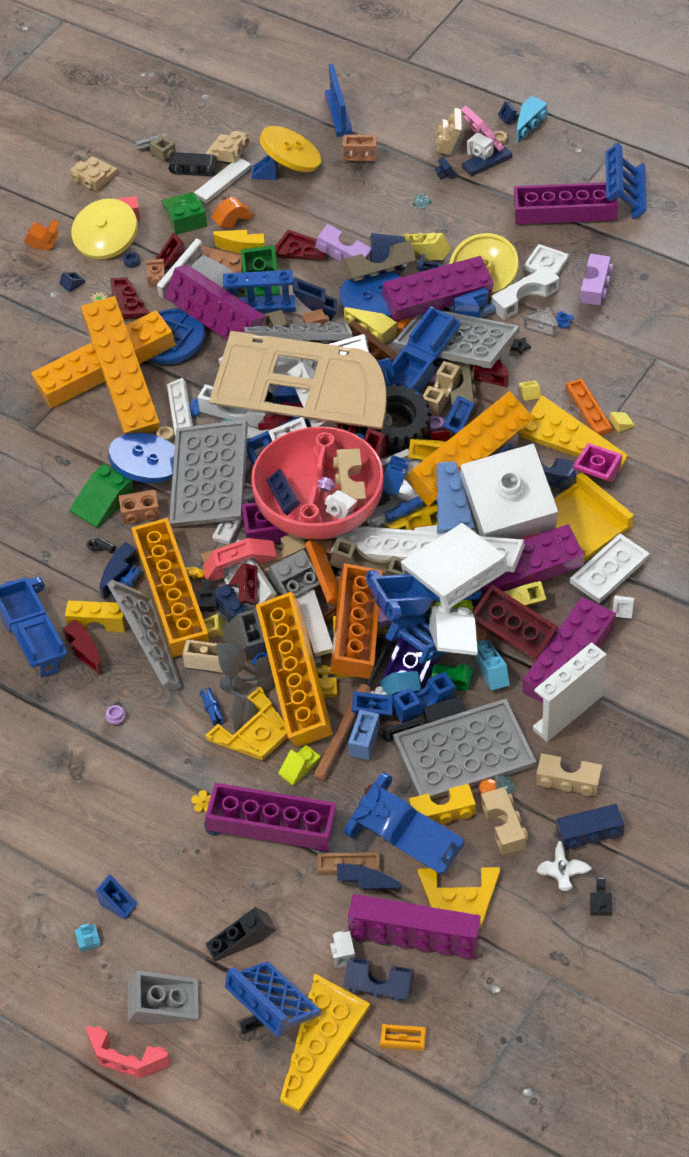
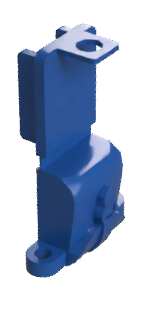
(414, 363)
(403, 594)
(30, 624)
(404, 827)

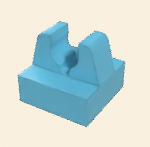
(87, 937)

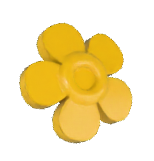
(195, 572)
(201, 801)

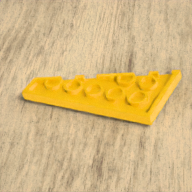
(562, 431)
(321, 1040)

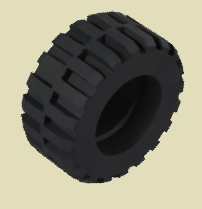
(410, 405)

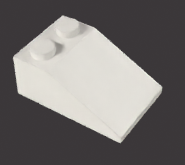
(453, 630)

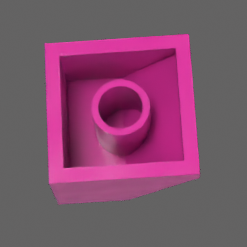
(599, 462)

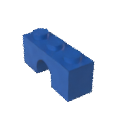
(394, 475)
(410, 704)

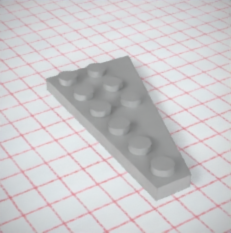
(305, 331)
(145, 623)

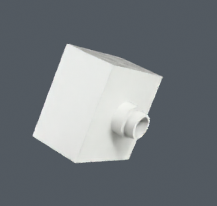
(509, 494)

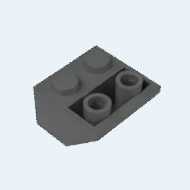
(246, 632)

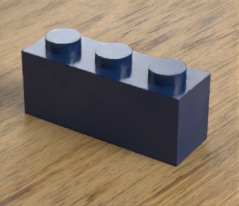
(590, 826)

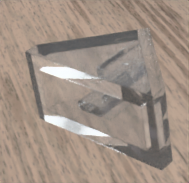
(542, 322)

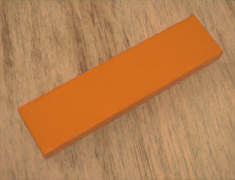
(588, 407)
(323, 571)

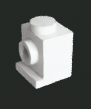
(480, 146)
(340, 504)
(342, 948)

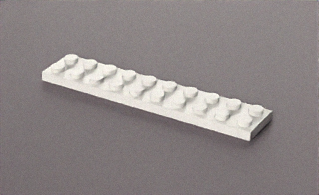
(386, 542)

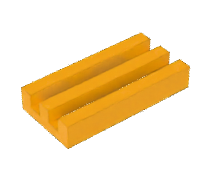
(398, 1043)

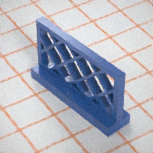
(337, 106)
(261, 1004)

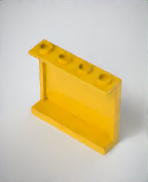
(592, 515)

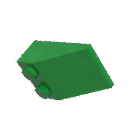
(185, 212)
(260, 260)
(101, 496)

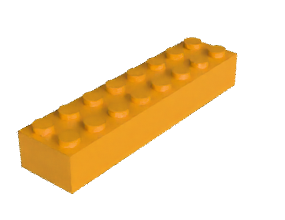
(120, 367)
(81, 369)
(472, 443)
(169, 585)
(294, 670)

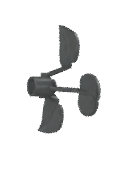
(231, 659)

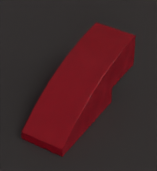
(83, 646)

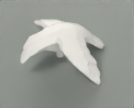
(562, 869)

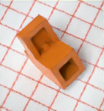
(229, 211)
(42, 237)

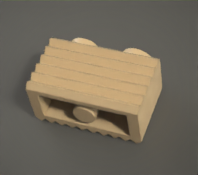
(201, 655)

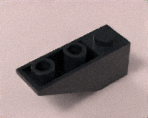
(243, 933)

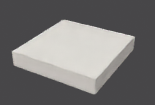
(546, 256)

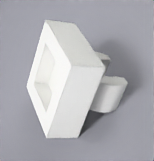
(623, 606)

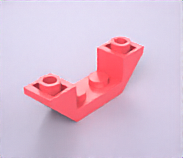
(238, 552)
(152, 1061)

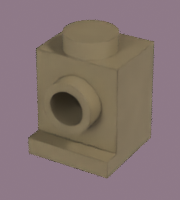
(165, 149)
(275, 318)

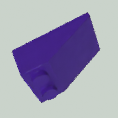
(406, 659)

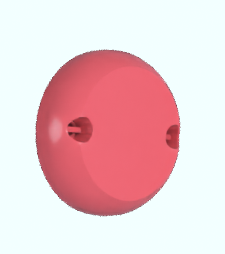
(305, 459)

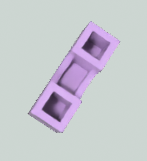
(329, 243)
(594, 289)

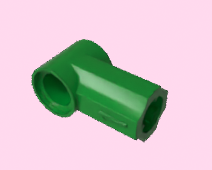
(459, 675)

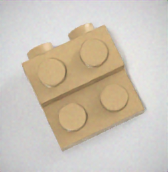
(448, 132)
(229, 147)
(93, 173)

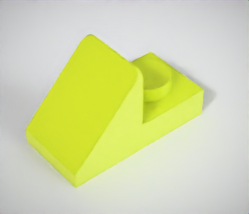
(298, 764)

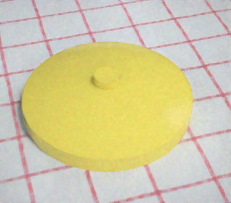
(104, 229)
(497, 255)

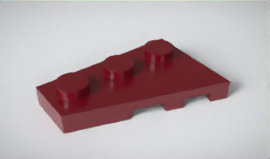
(298, 246)
(127, 299)
(275, 420)

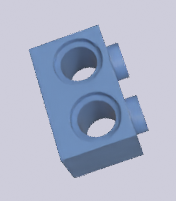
(364, 735)

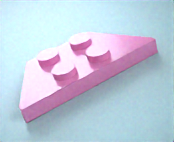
(478, 125)

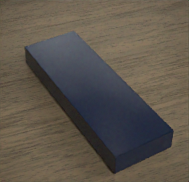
(476, 164)
(283, 492)

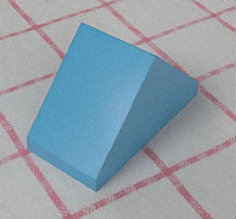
(401, 681)

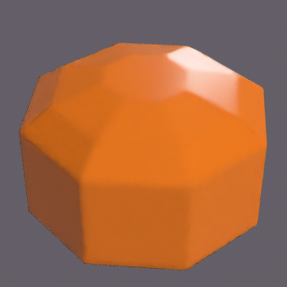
(487, 785)

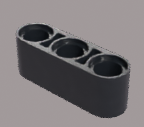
(193, 164)

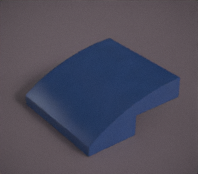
(381, 247)

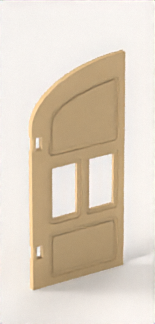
(342, 391)

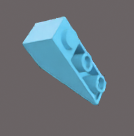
(531, 114)
(491, 665)

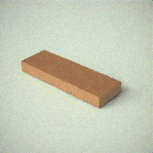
(328, 861)

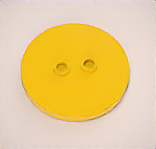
(290, 149)

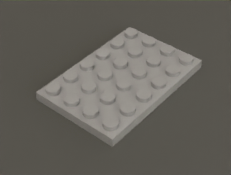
(475, 342)
(209, 473)
(464, 749)

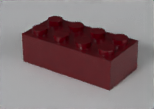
(514, 623)

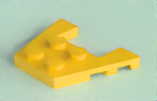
(259, 735)
(461, 899)

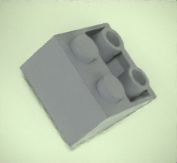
(293, 574)

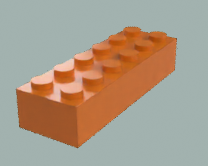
(355, 624)

